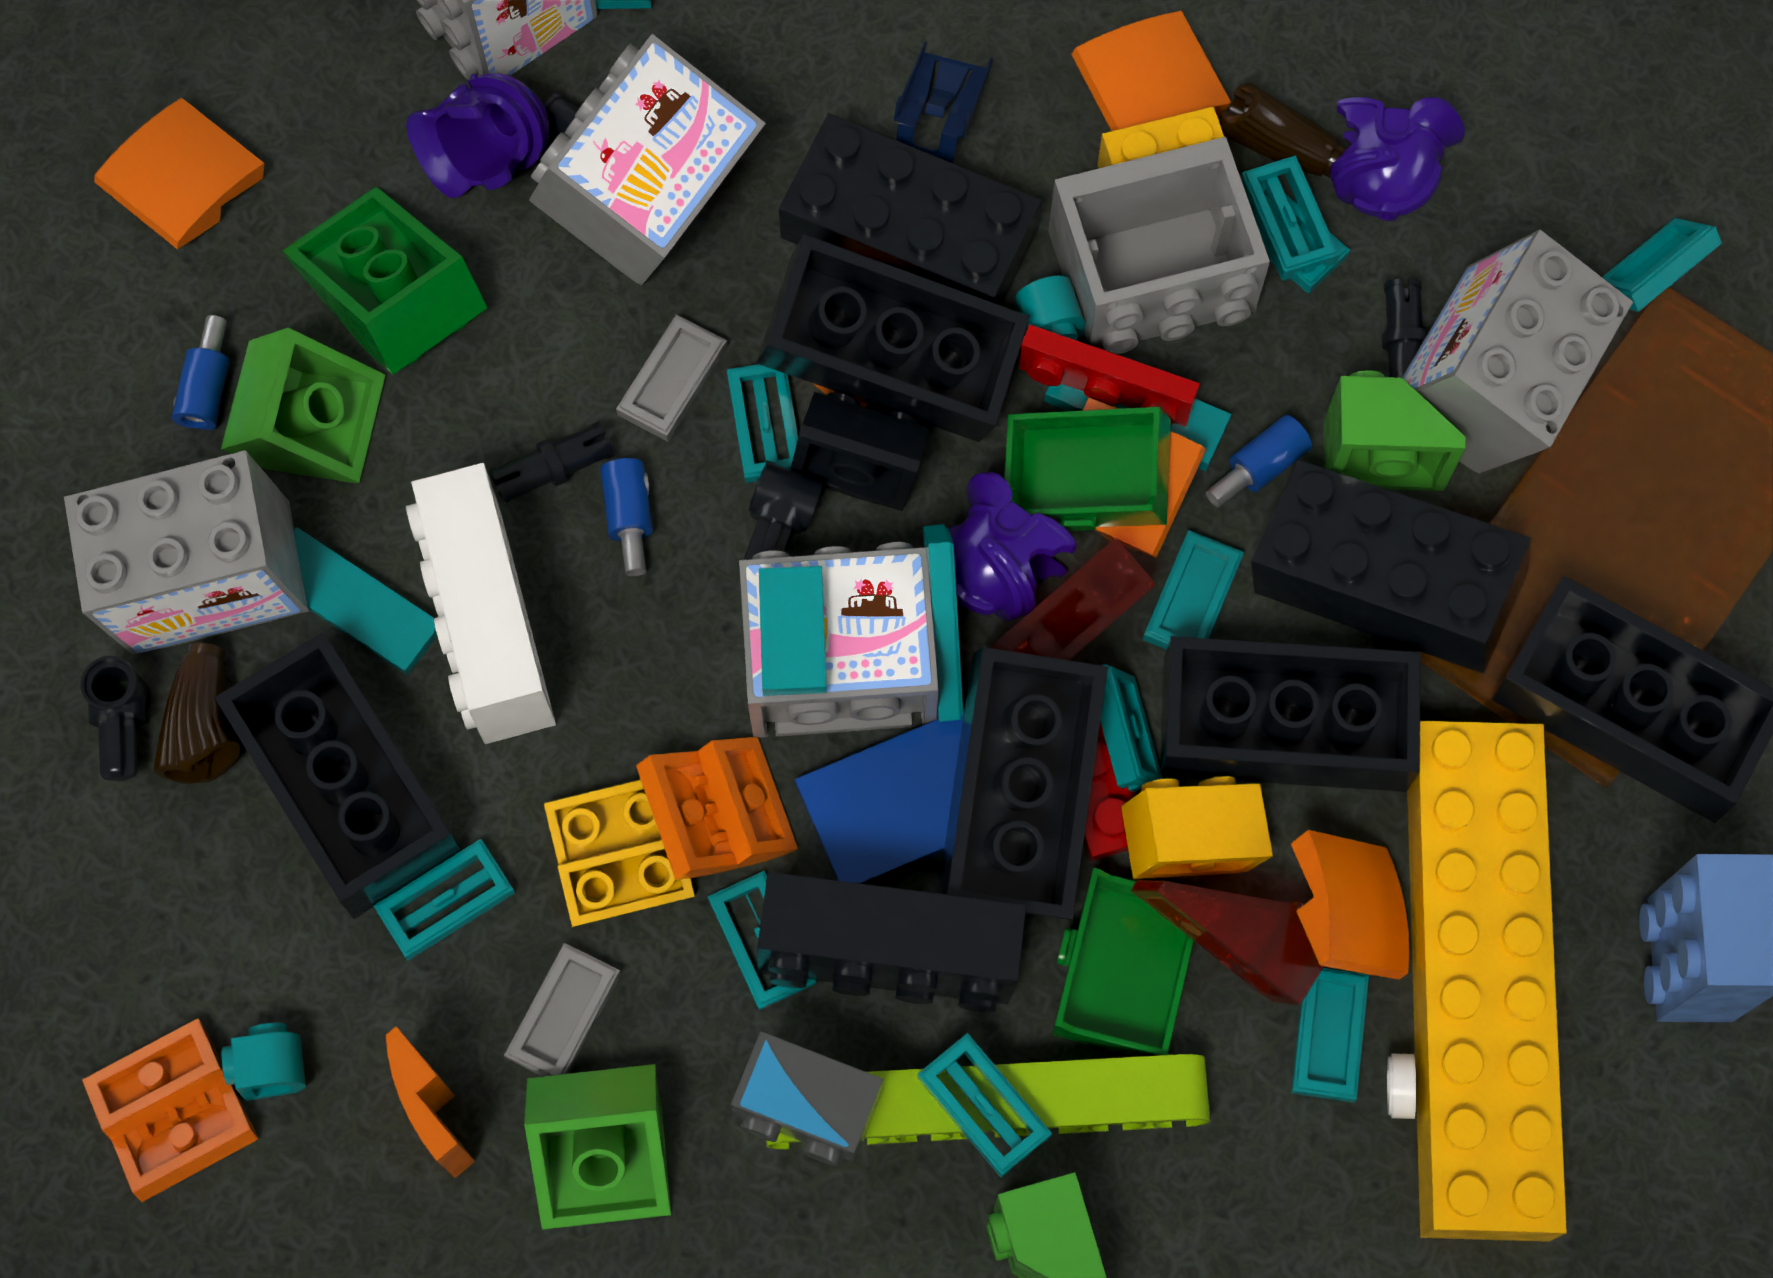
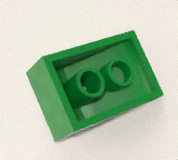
(387, 279)

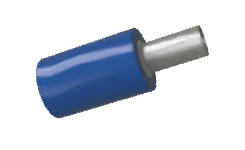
(203, 379)
(1262, 459)
(627, 509)

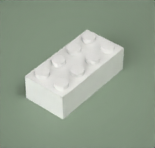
(479, 605)

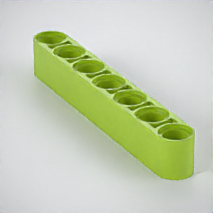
(1063, 1094)

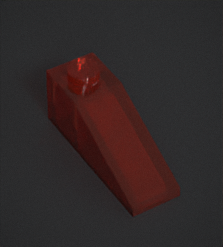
(1080, 605)
(1246, 933)

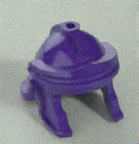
(480, 134)
(1393, 154)
(1004, 550)

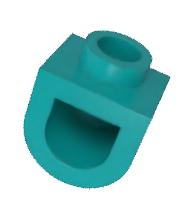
(1052, 306)
(265, 1062)

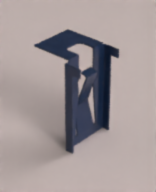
(947, 85)

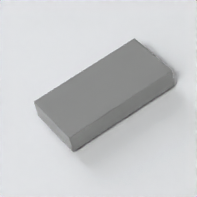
(672, 378)
(563, 1013)

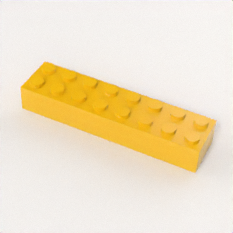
(1484, 986)

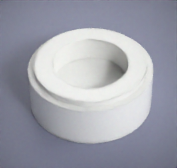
(1401, 1086)

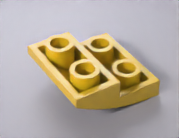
(611, 854)

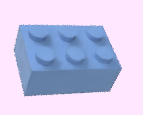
(1710, 939)

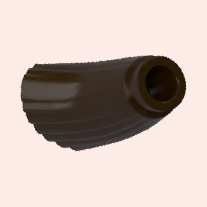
(1278, 131)
(195, 733)

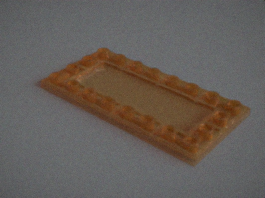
(1647, 492)

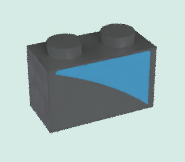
(806, 1099)

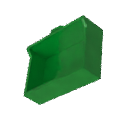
(1091, 466)
(1121, 972)

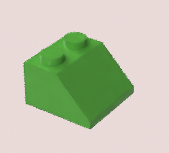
(303, 408)
(1389, 435)
(597, 1146)
(1045, 1231)

